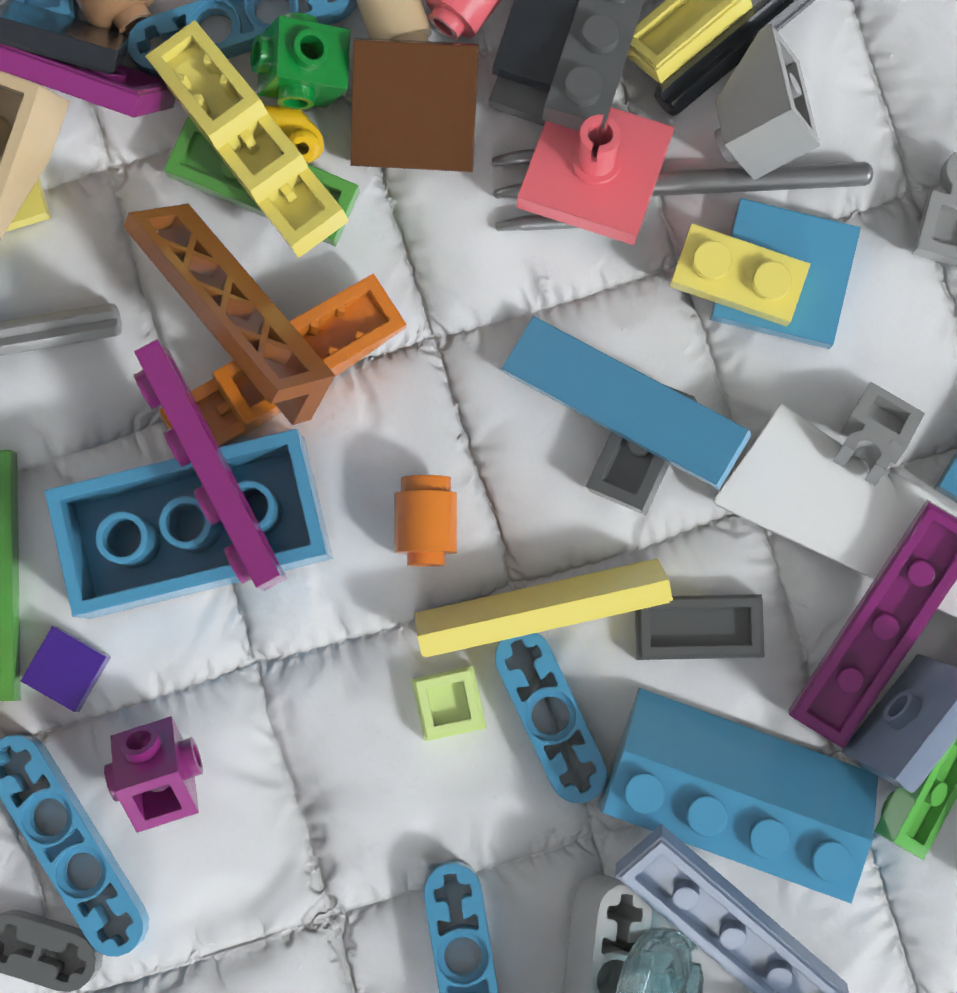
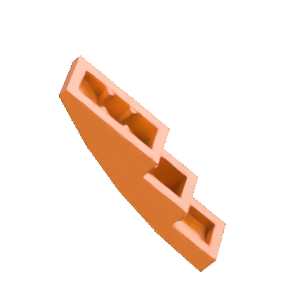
(337, 330)

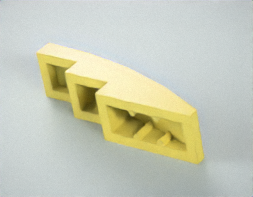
(247, 138)

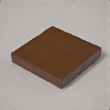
(414, 104)

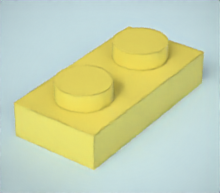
(739, 275)

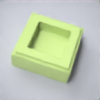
(448, 703)

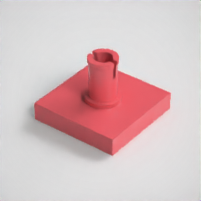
(597, 174)

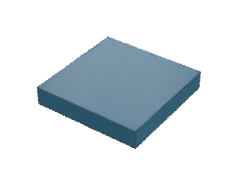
(813, 239)

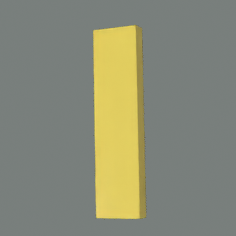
(542, 607)

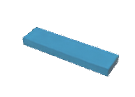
(627, 402)

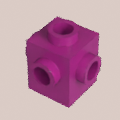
(154, 774)

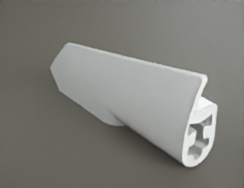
(799, 493)

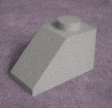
(765, 108)

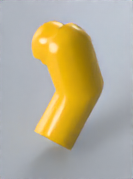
(299, 130)

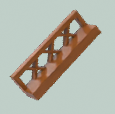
(233, 308)

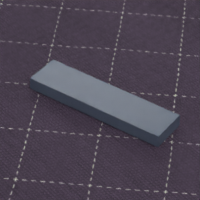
(722, 918)

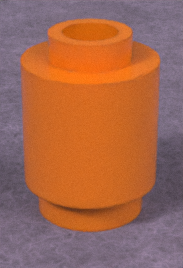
(425, 520)

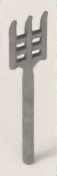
(702, 182)

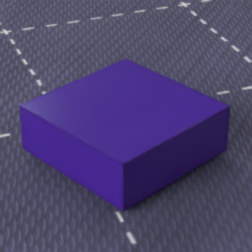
(65, 669)

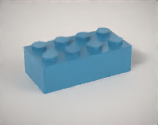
(147, 541)

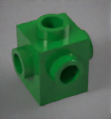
(301, 61)

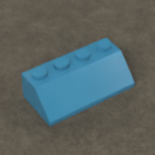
(743, 795)

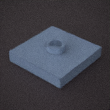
(909, 725)

